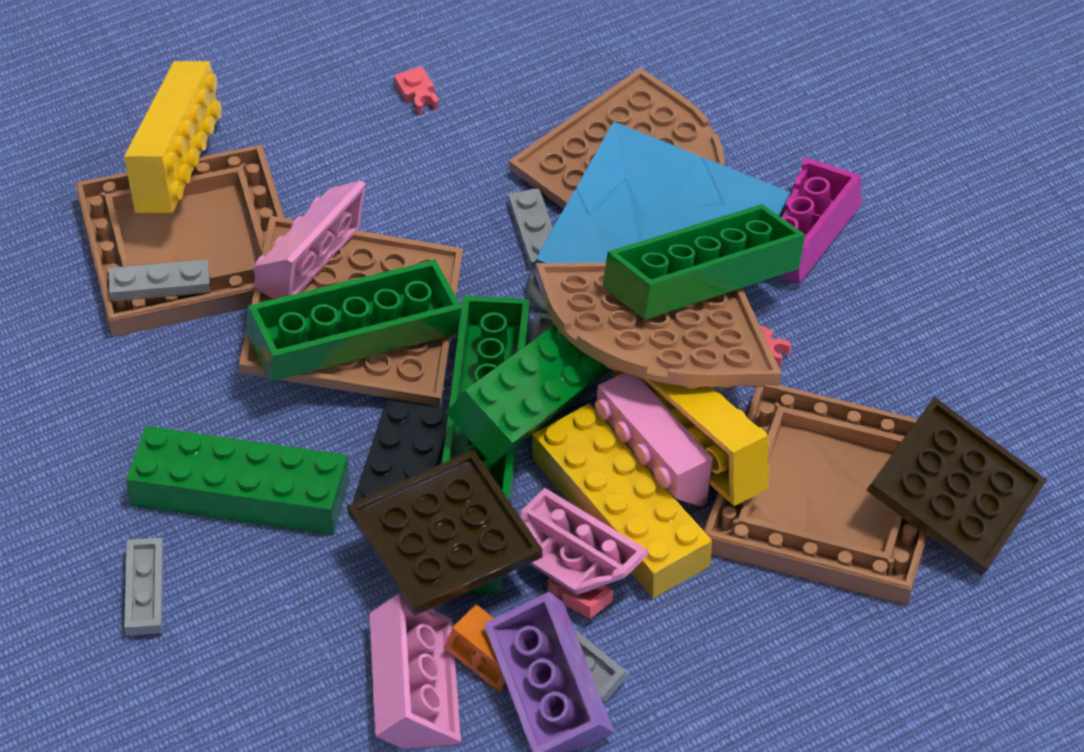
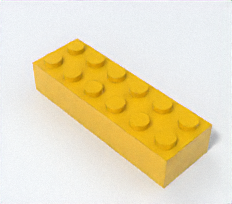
(172, 137)
(725, 433)
(611, 485)

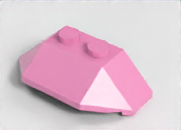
(576, 546)

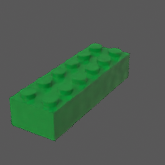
(703, 261)
(352, 320)
(524, 393)
(238, 480)

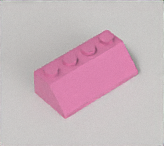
(311, 241)
(656, 437)
(413, 677)

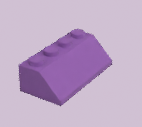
(548, 676)

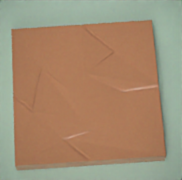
(218, 220)
(816, 507)

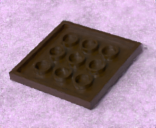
(957, 486)
(444, 532)

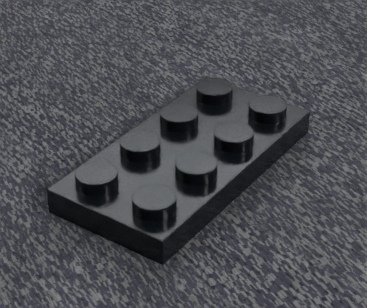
(405, 444)

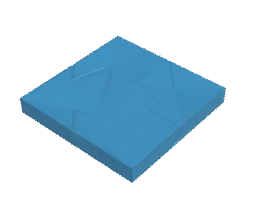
(644, 191)

